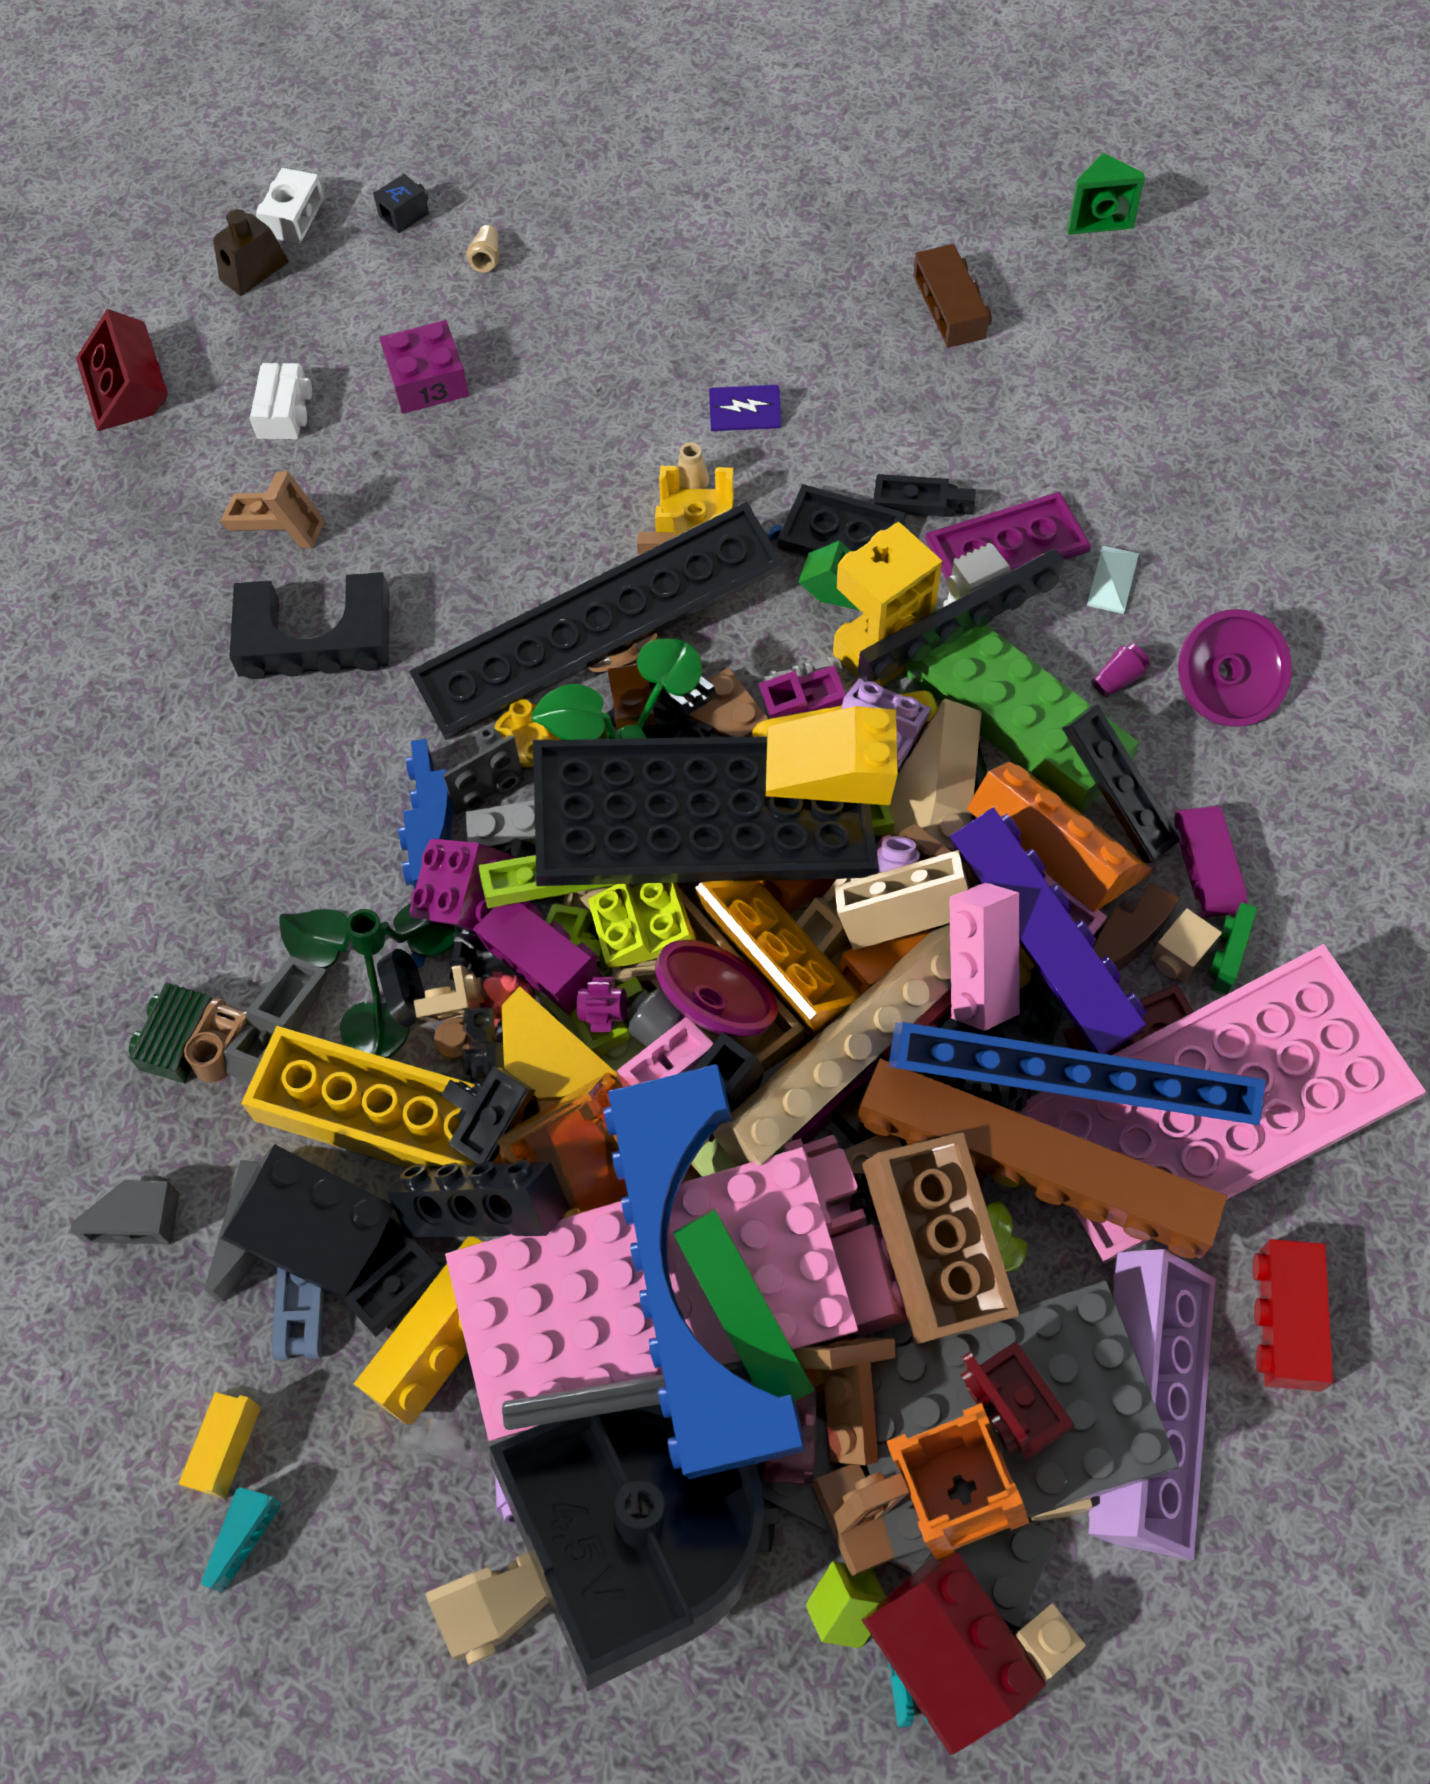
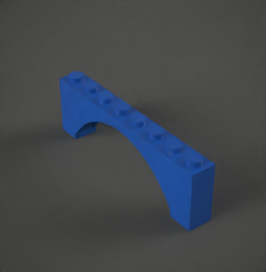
(714, 1413)

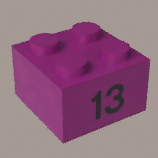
(424, 366)

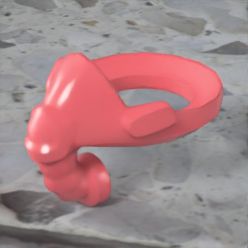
(499, 990)

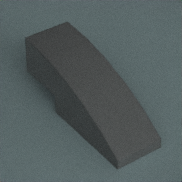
(281, 1003)

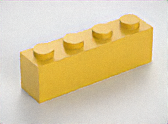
(418, 1352)

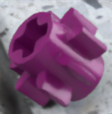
(602, 1004)

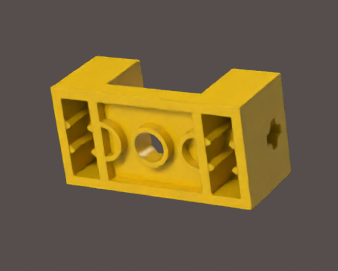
(892, 584)

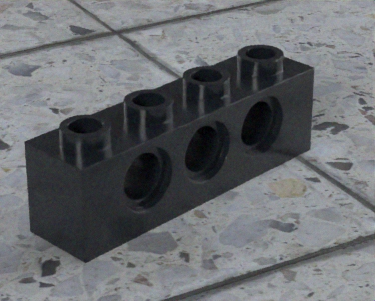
(478, 1200)

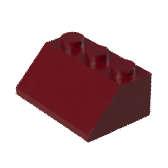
(120, 371)
(953, 1652)

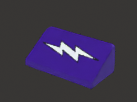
(744, 407)

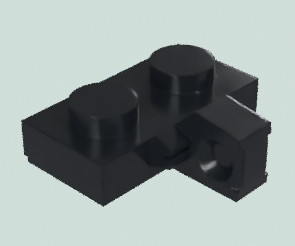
(483, 1049)
(486, 1112)

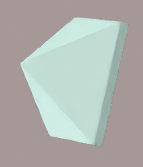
(1113, 579)

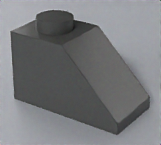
(131, 1214)

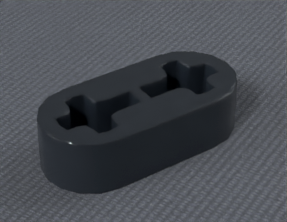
(400, 986)

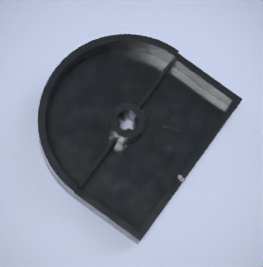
(621, 1581)

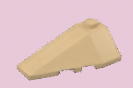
(939, 775)
(486, 1608)

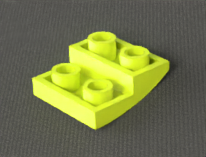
(638, 921)

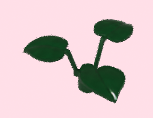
(322, 933)

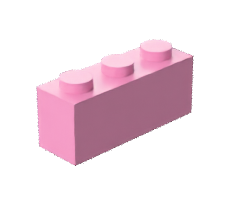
(984, 955)

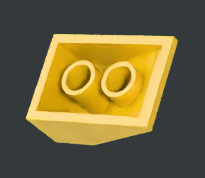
(834, 756)

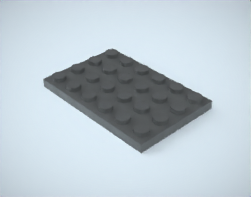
(1089, 1368)

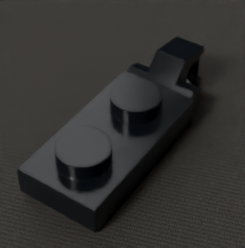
(923, 495)

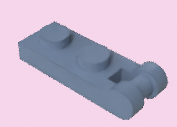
(297, 1304)

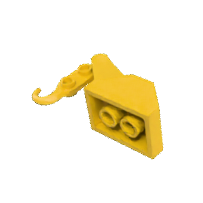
(545, 1052)

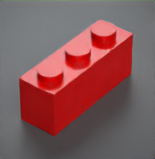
(1293, 1315)

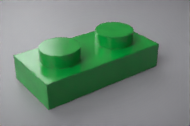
(1236, 932)

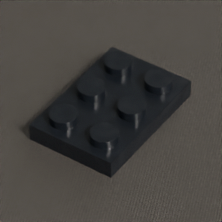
(828, 517)

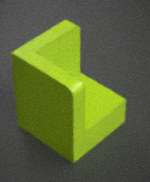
(841, 1603)

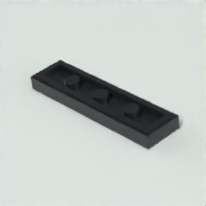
(1121, 783)

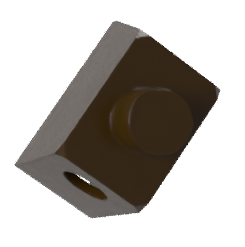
(246, 252)

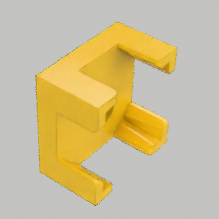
(687, 508)

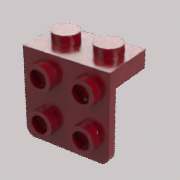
(1022, 1404)

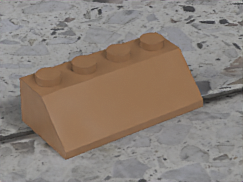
(939, 1238)

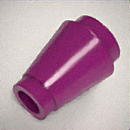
(1121, 670)

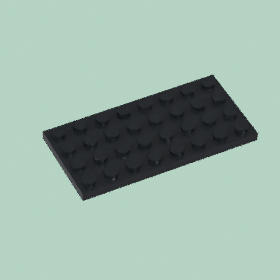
(684, 816)

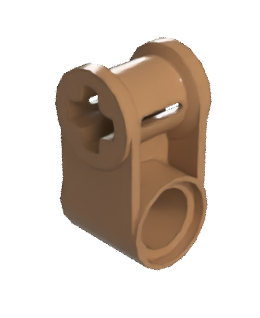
(213, 1035)

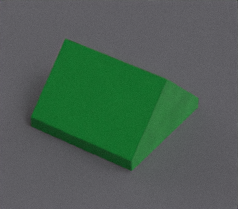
(1105, 197)

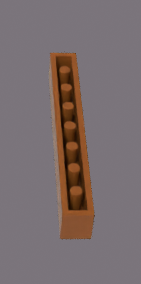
(1047, 1161)

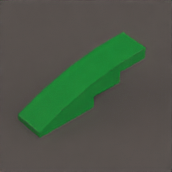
(742, 1307)

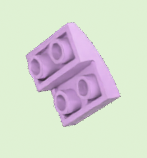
(909, 712)

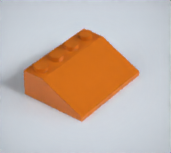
(1065, 840)

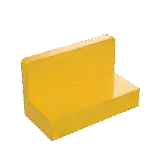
(220, 1444)

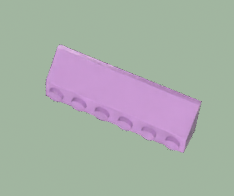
(1169, 1325)

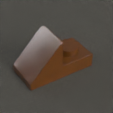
(629, 695)

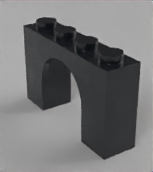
(355, 642)

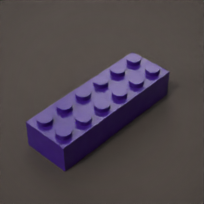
(1049, 936)

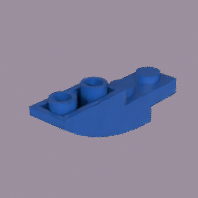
(430, 811)

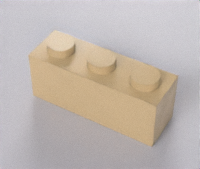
(900, 900)

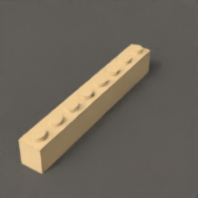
(838, 1052)

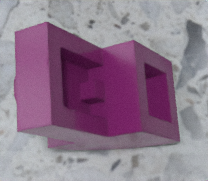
(795, 695)

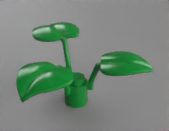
(575, 709)

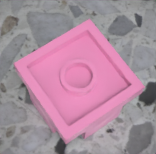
(831, 1180)

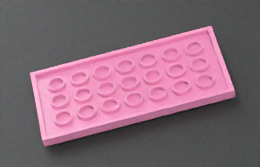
(1298, 1030)
(569, 1306)

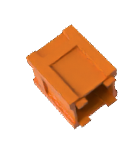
(951, 1452)

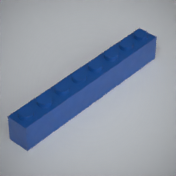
(1077, 1073)

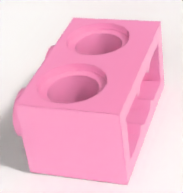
(669, 1055)

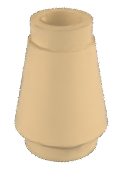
(484, 250)
(692, 467)

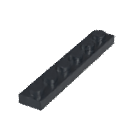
(960, 616)

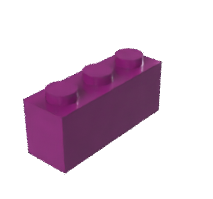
(539, 952)

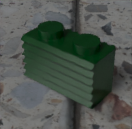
(169, 1026)

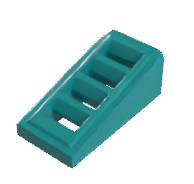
(241, 1530)

